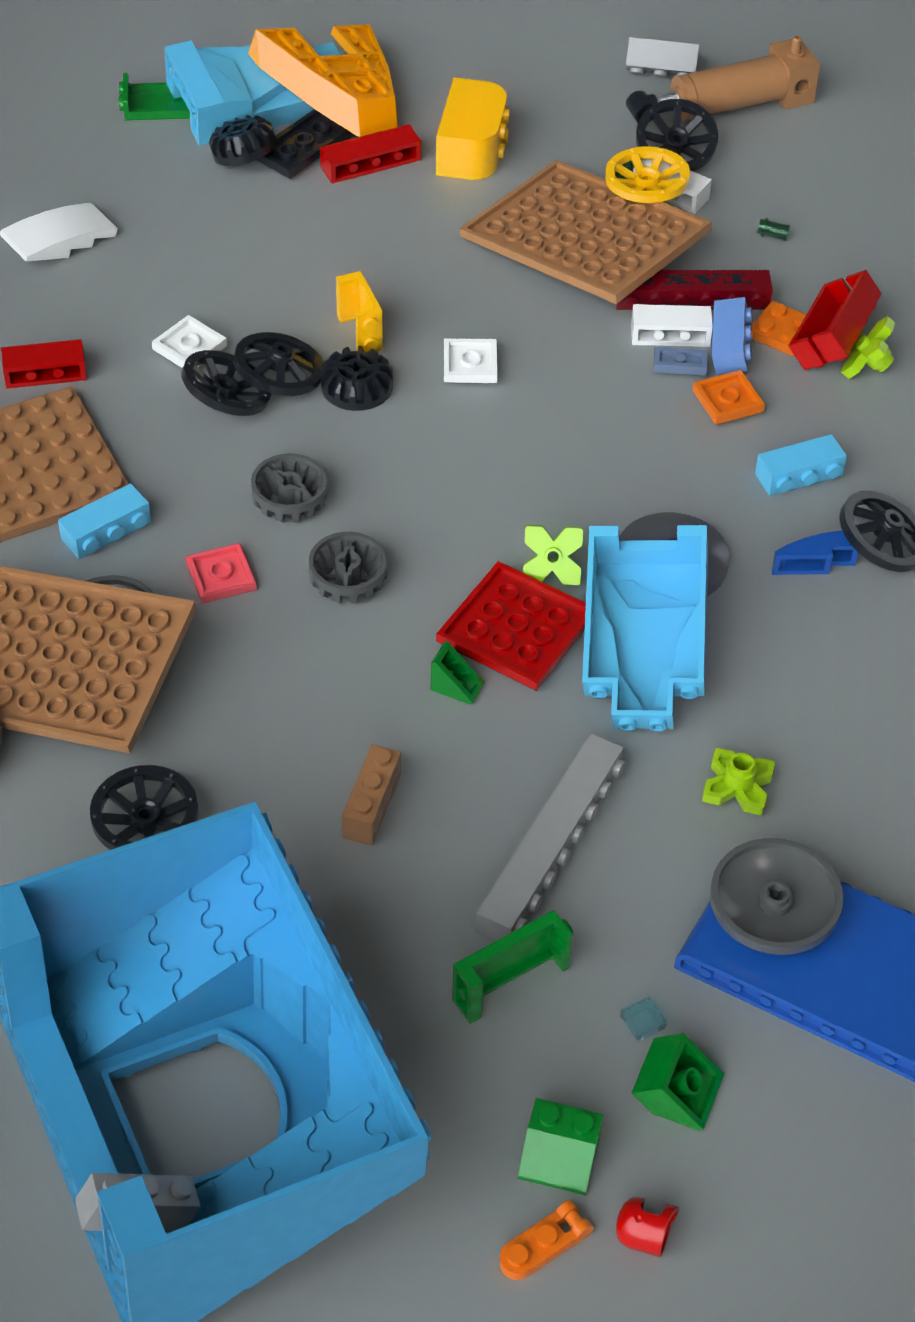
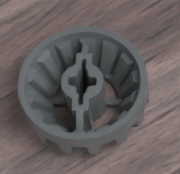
(296, 482)
(347, 555)

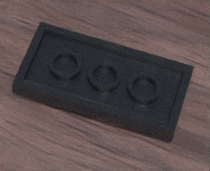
(301, 143)

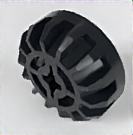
(242, 141)
(356, 379)

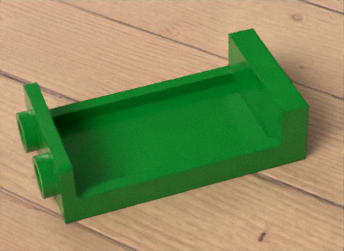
(150, 101)
(508, 959)

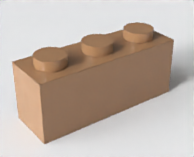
(371, 795)

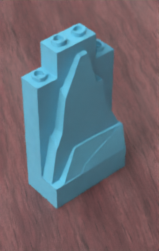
(228, 85)
(645, 624)

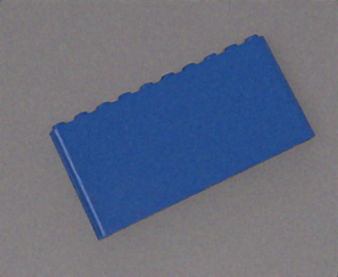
(845, 990)

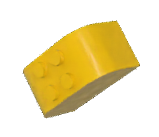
(472, 130)

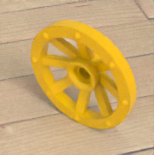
(647, 180)

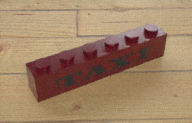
(702, 288)

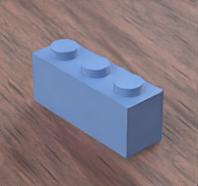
(731, 335)

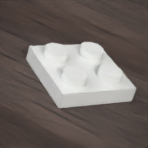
(187, 338)
(470, 360)

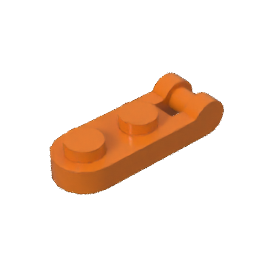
(543, 1242)

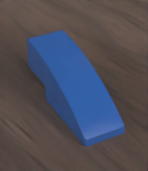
(814, 555)

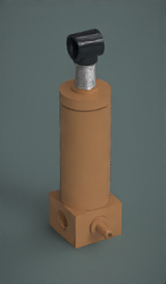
(784, 75)

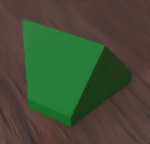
(454, 676)

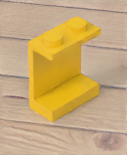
(358, 302)

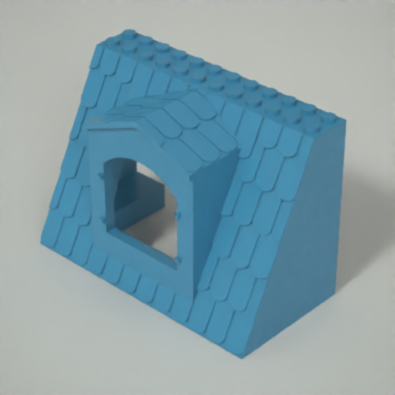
(155, 959)

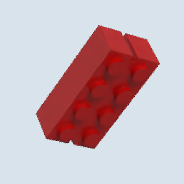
(835, 320)

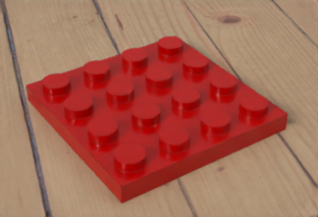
(515, 625)

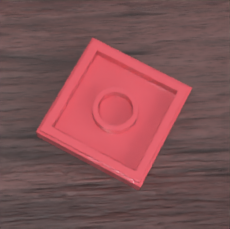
(220, 573)

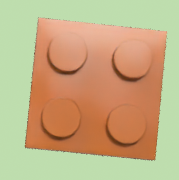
(777, 326)
(728, 397)

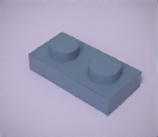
(680, 361)

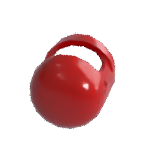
(642, 1229)

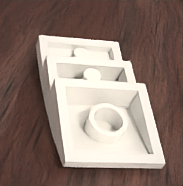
(58, 231)

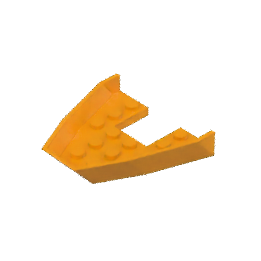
(345, 88)

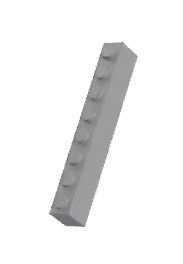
(550, 838)

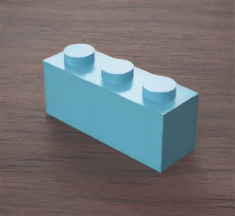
(800, 464)
(104, 521)

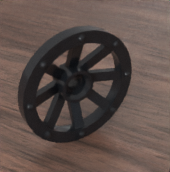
(679, 134)
(281, 355)
(221, 390)
(887, 526)
(145, 813)

